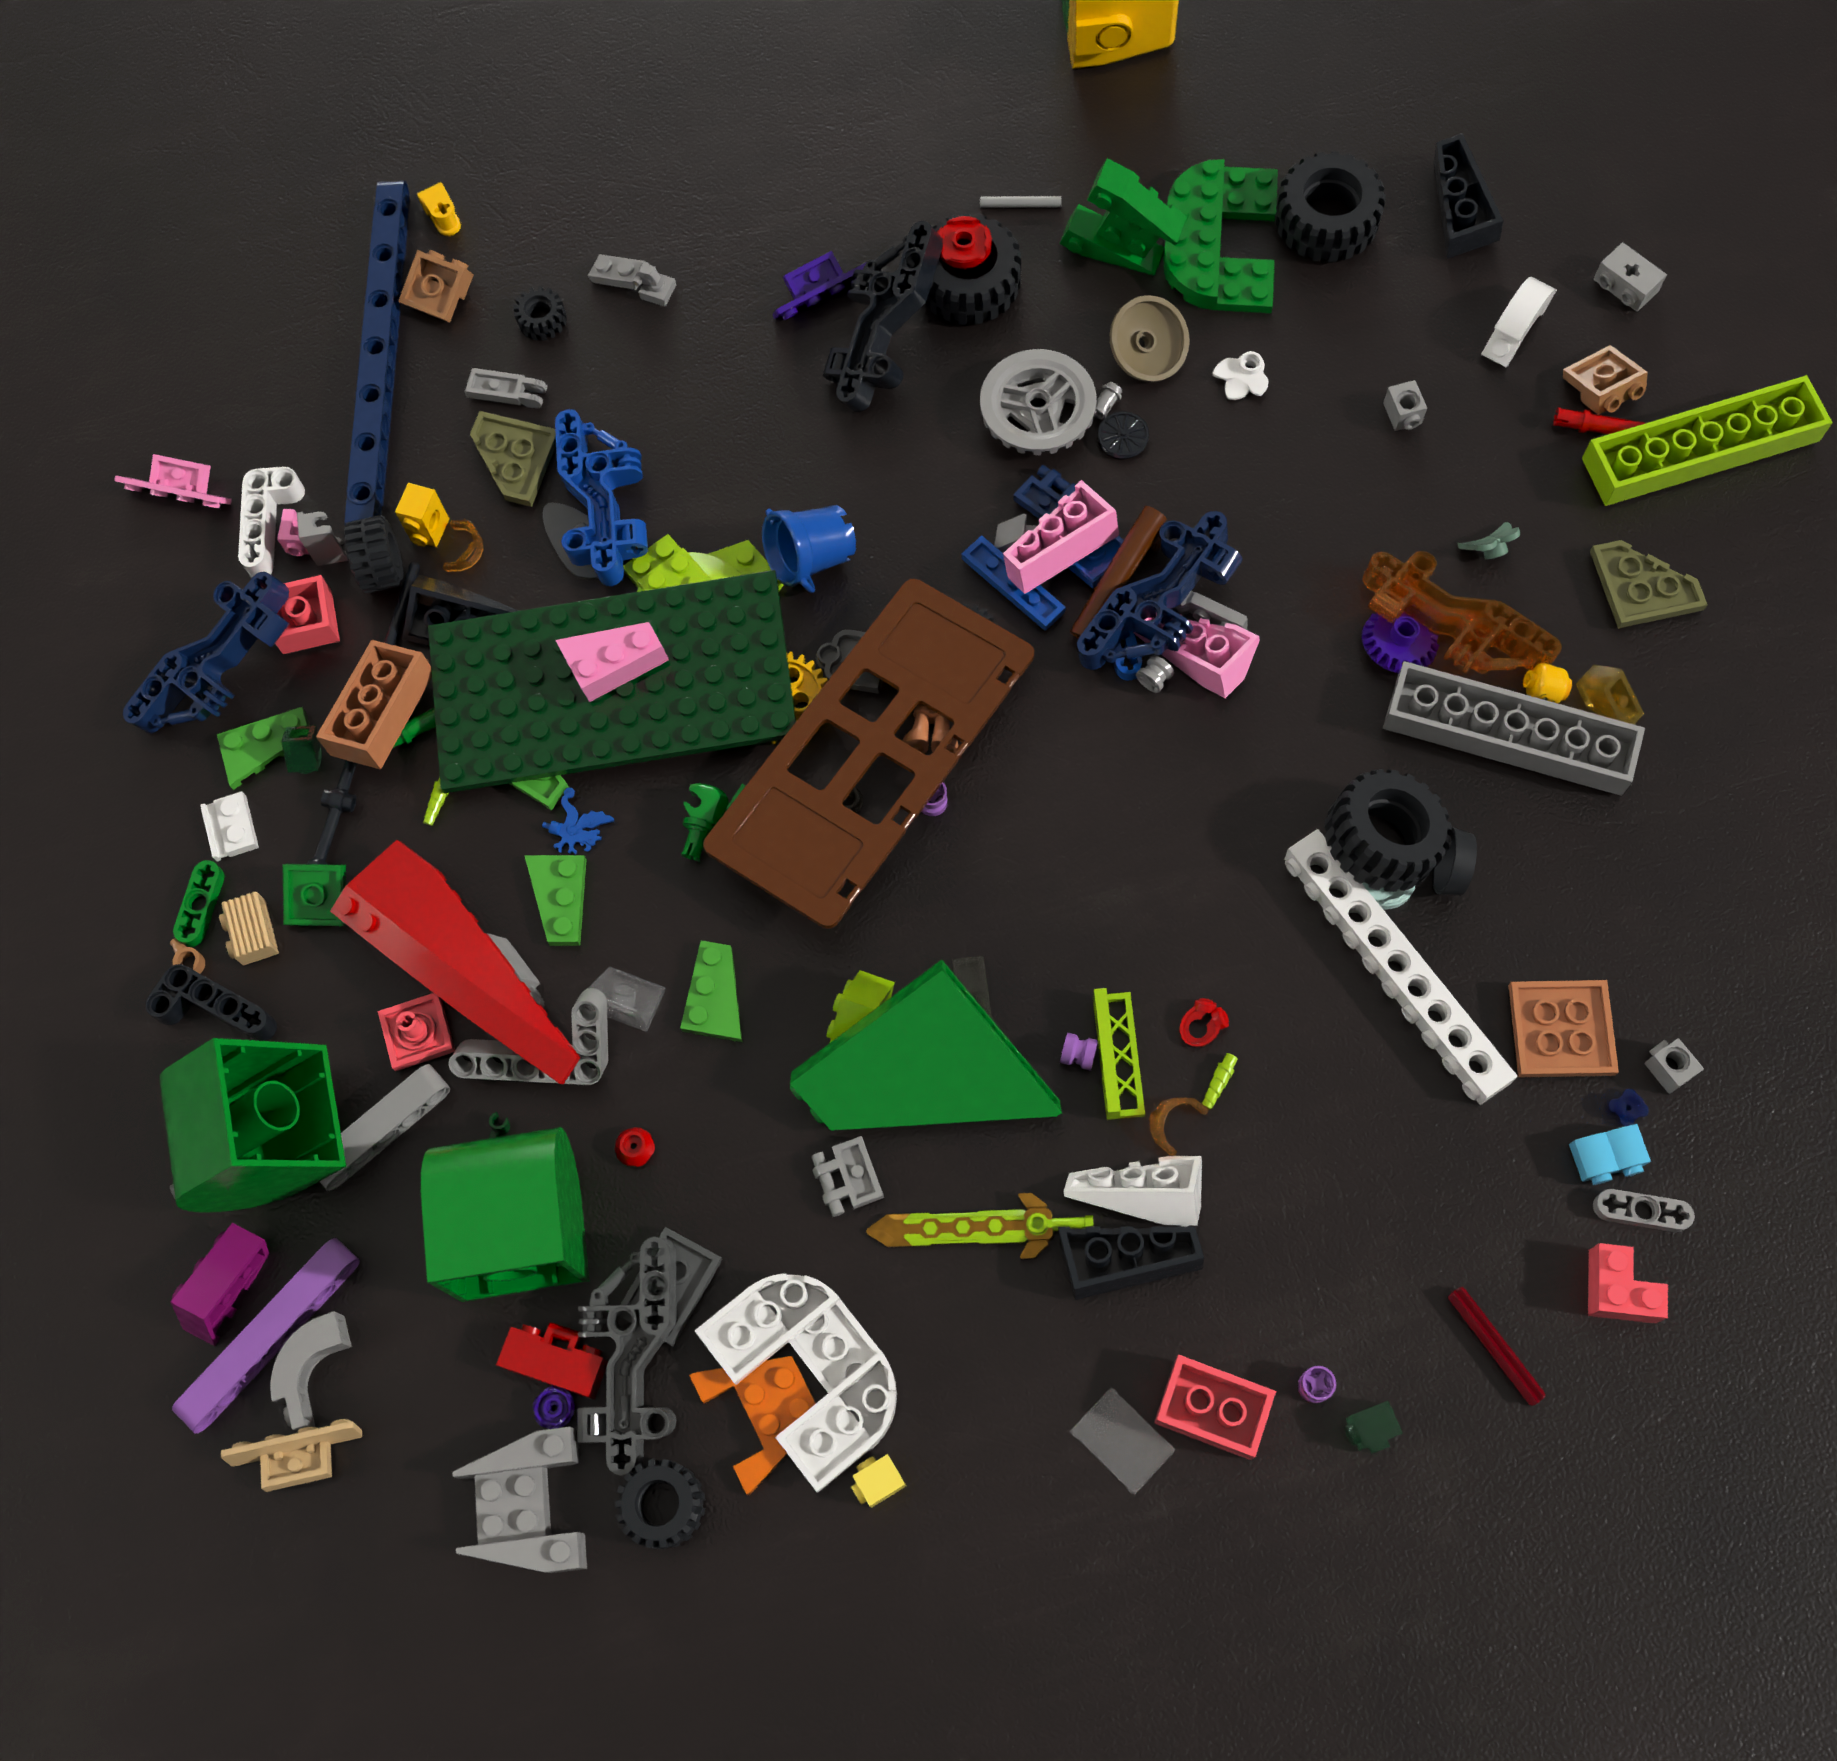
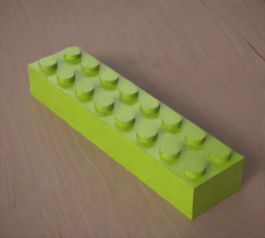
(1706, 440)

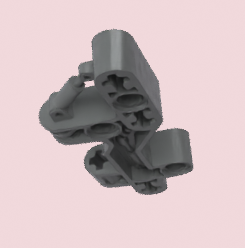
(635, 1347)

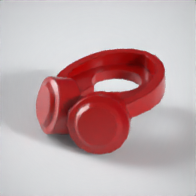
(1201, 1007)

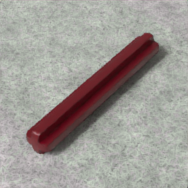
(1497, 1346)

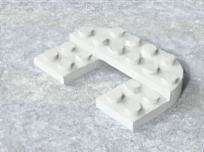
(835, 1350)

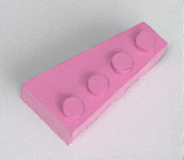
(1062, 538)

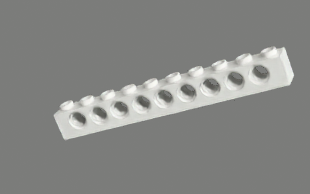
(1415, 971)

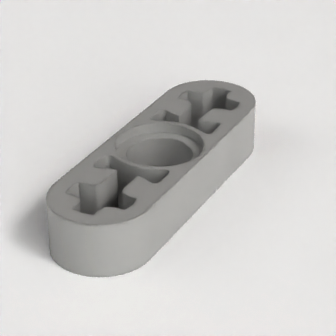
(1666, 1223)

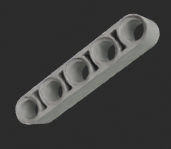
(388, 1121)

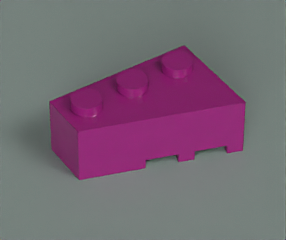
(217, 1281)

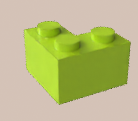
(857, 1001)

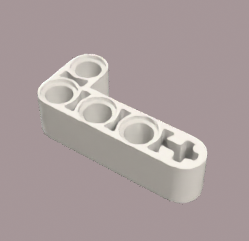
(262, 492)

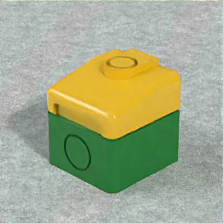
(1117, 29)

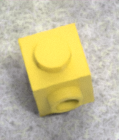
(876, 1480)

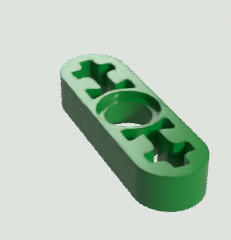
(193, 891)

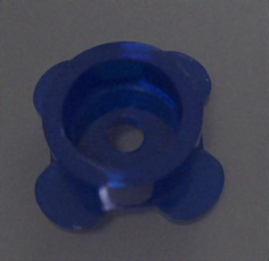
(1637, 1104)

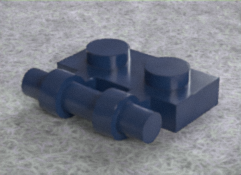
(1038, 496)

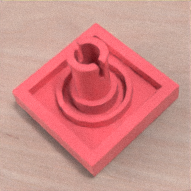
(416, 1031)

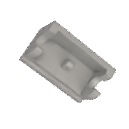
(320, 541)

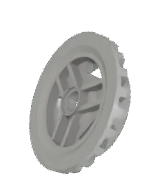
(1058, 380)

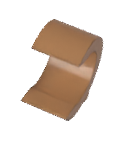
(183, 952)

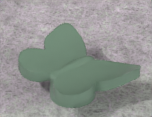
(1495, 544)

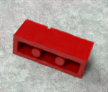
(536, 1358)

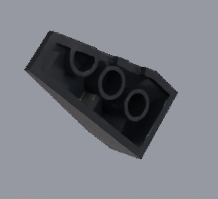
(442, 602)

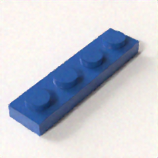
(990, 564)

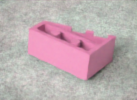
(612, 657)

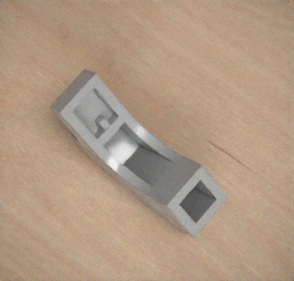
(297, 1360)

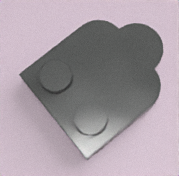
(833, 654)

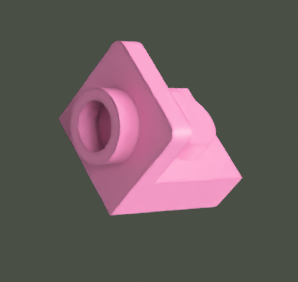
(288, 534)

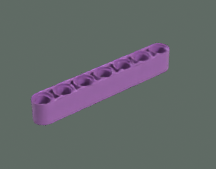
(265, 1335)

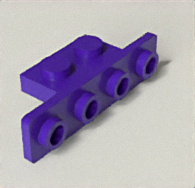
(813, 281)

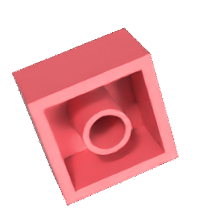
(310, 616)

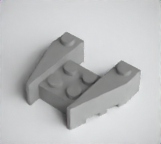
(516, 1507)

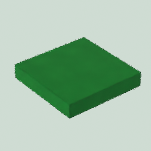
(311, 893)

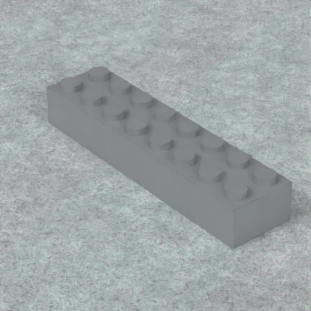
(1514, 728)

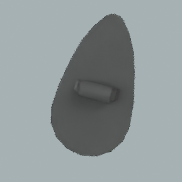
(557, 521)

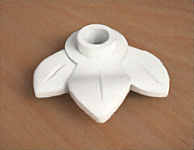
(1241, 379)

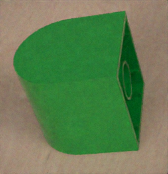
(249, 1123)
(503, 1216)

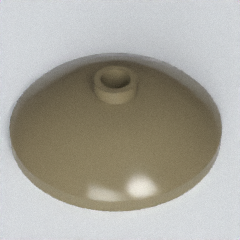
(1162, 331)

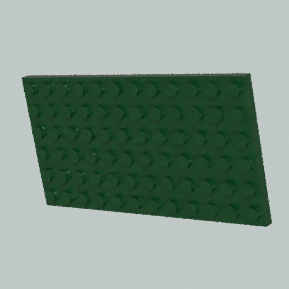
(519, 714)

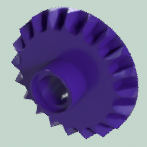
(1398, 642)

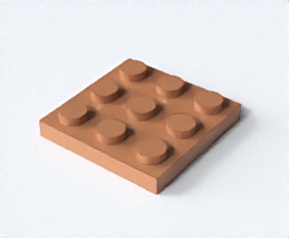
(1563, 1028)

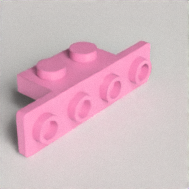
(178, 477)

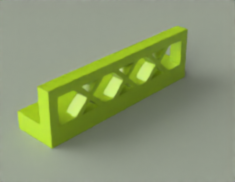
(1106, 1054)

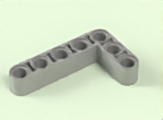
(516, 1069)

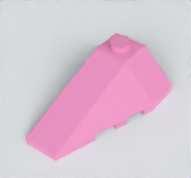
(1214, 655)

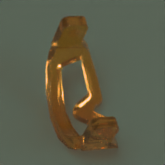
(461, 564)
(1161, 1113)

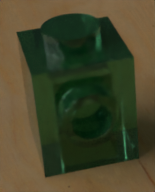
(301, 749)
(1373, 1427)

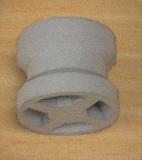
(1155, 673)

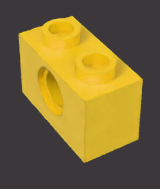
(422, 515)

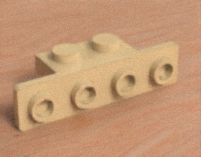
(293, 1457)

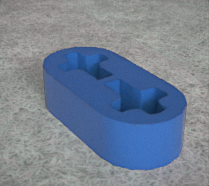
(1121, 670)

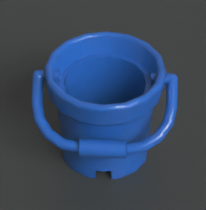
(806, 543)

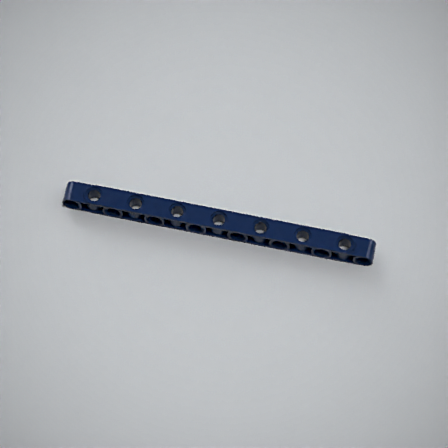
(378, 352)

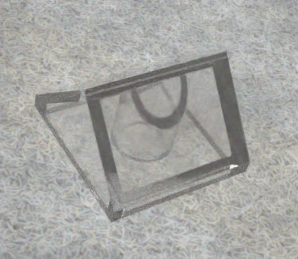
(629, 997)

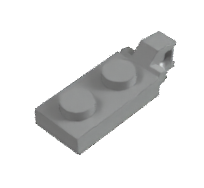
(623, 272)

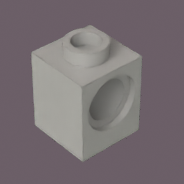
(1407, 396)
(1669, 1078)

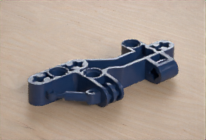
(1191, 557)
(199, 665)

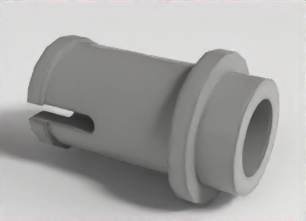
(1110, 394)

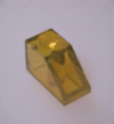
(1609, 694)

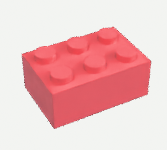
(1215, 1407)

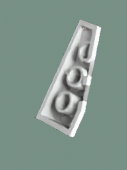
(1155, 1192)

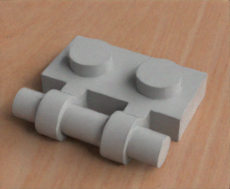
(857, 1173)

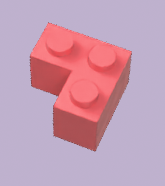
(1616, 1294)

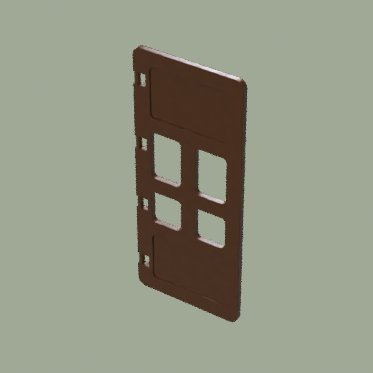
(803, 839)

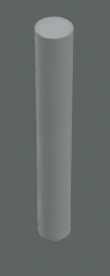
(1020, 201)

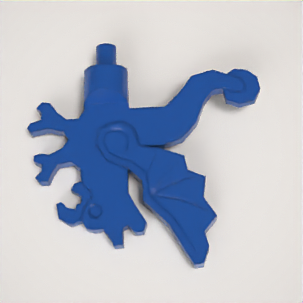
(572, 829)

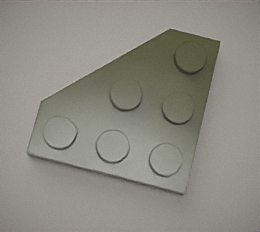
(514, 454)
(1642, 586)

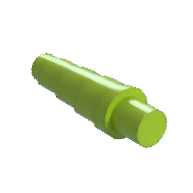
(435, 803)
(1220, 1079)

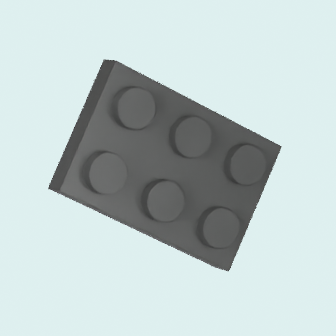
(693, 1274)

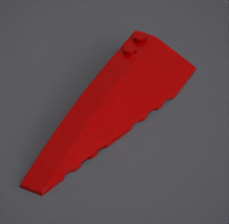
(425, 929)

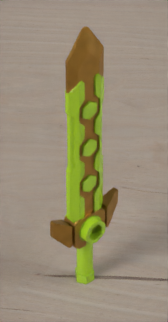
(977, 1227)

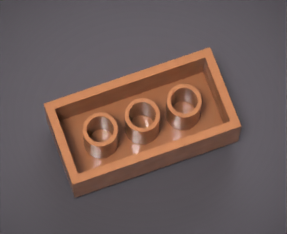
(375, 704)

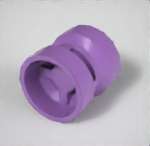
(937, 807)
(1079, 1051)
(1320, 1379)

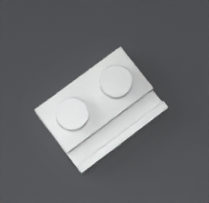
(229, 826)

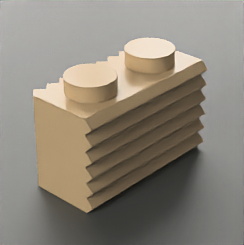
(248, 928)

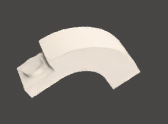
(1517, 319)

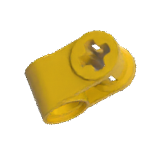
(440, 209)

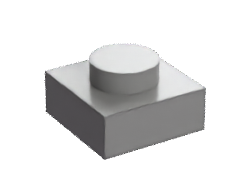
(658, 294)

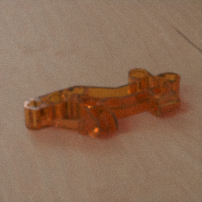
(1470, 621)

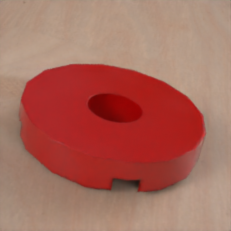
(965, 255)

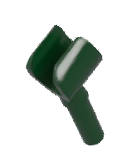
(498, 1130)

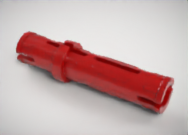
(1586, 421)

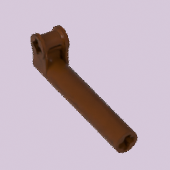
(1131, 552)

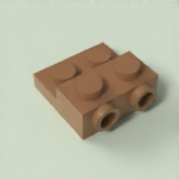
(435, 285)
(1606, 379)

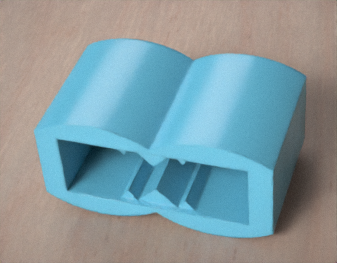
(1610, 1153)

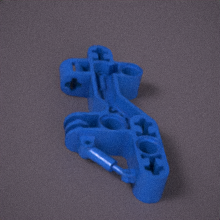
(591, 481)

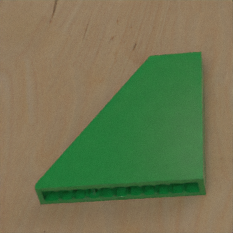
(922, 1062)

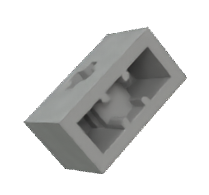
(1629, 277)

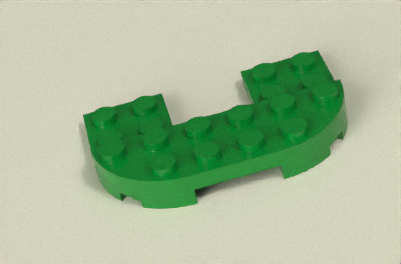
(1194, 264)

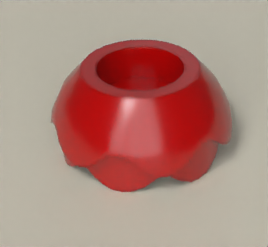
(639, 1155)

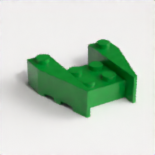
(1129, 226)

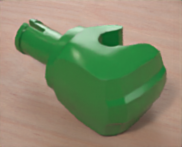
(702, 818)

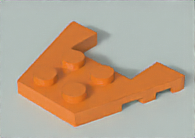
(773, 1400)

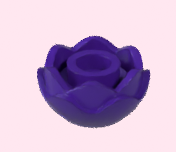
(543, 1407)

